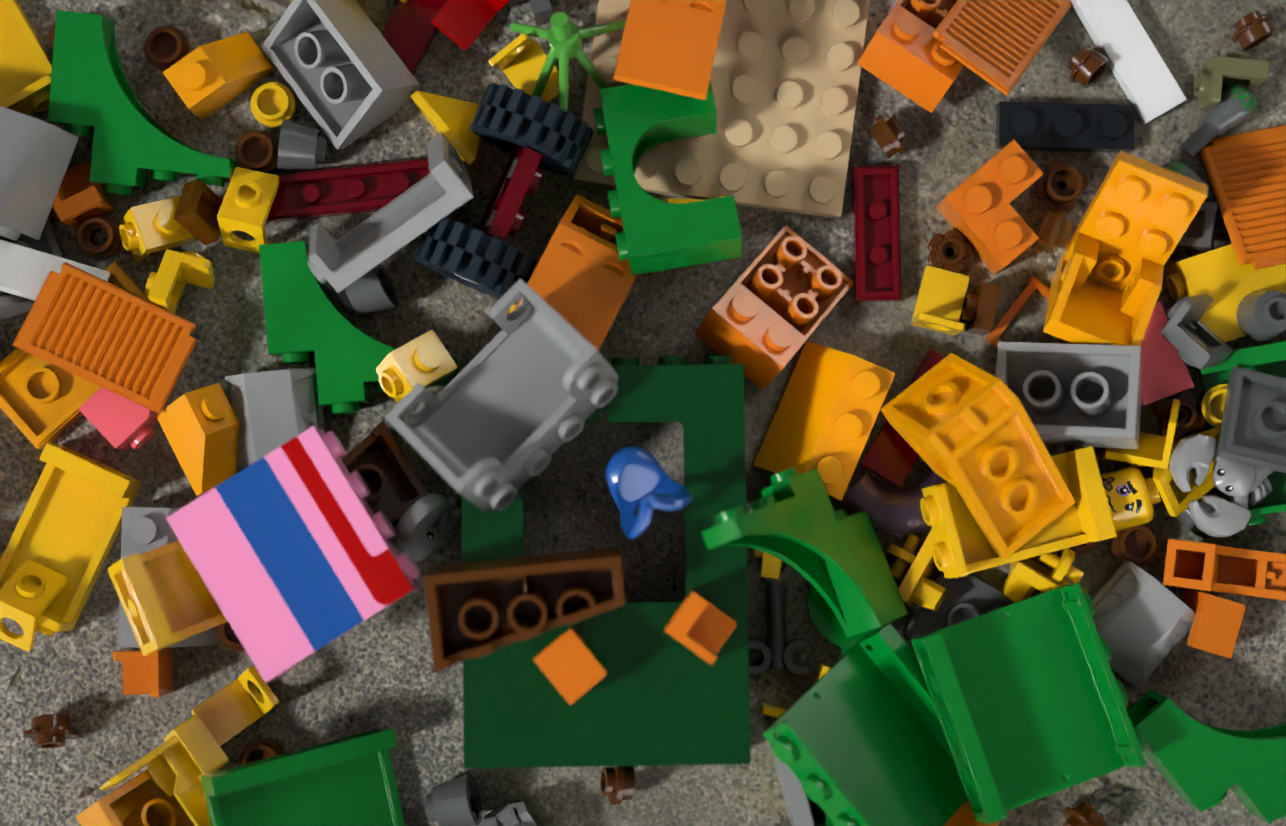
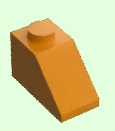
(218, 73)
(203, 436)

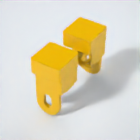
(178, 767)

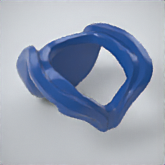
(640, 480)

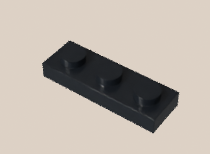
(1065, 126)

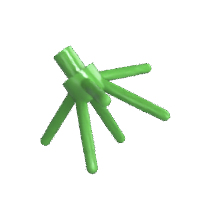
(565, 45)

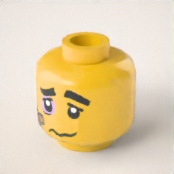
(1130, 497)

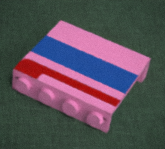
(294, 551)

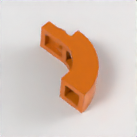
(1225, 569)

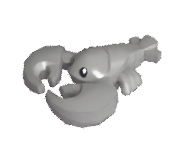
(1228, 476)
(426, 523)

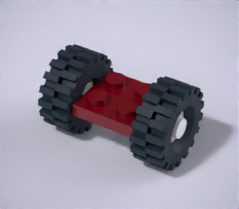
(535, 137)

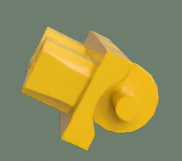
(1031, 575)
(916, 586)

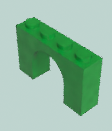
(654, 231)

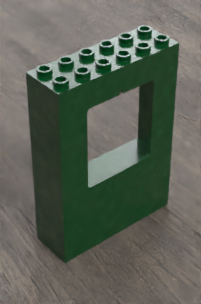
(657, 694)

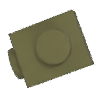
(1226, 71)

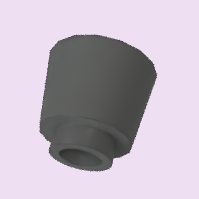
(300, 146)
(369, 293)
(1262, 314)
(455, 802)

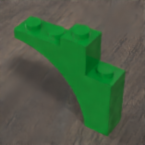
(94, 93)
(308, 322)
(825, 546)
(1209, 760)

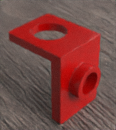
(466, 19)

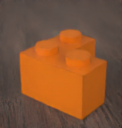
(982, 207)

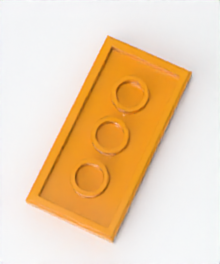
(45, 397)

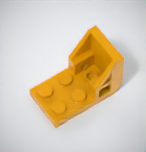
(1119, 253)
(984, 446)

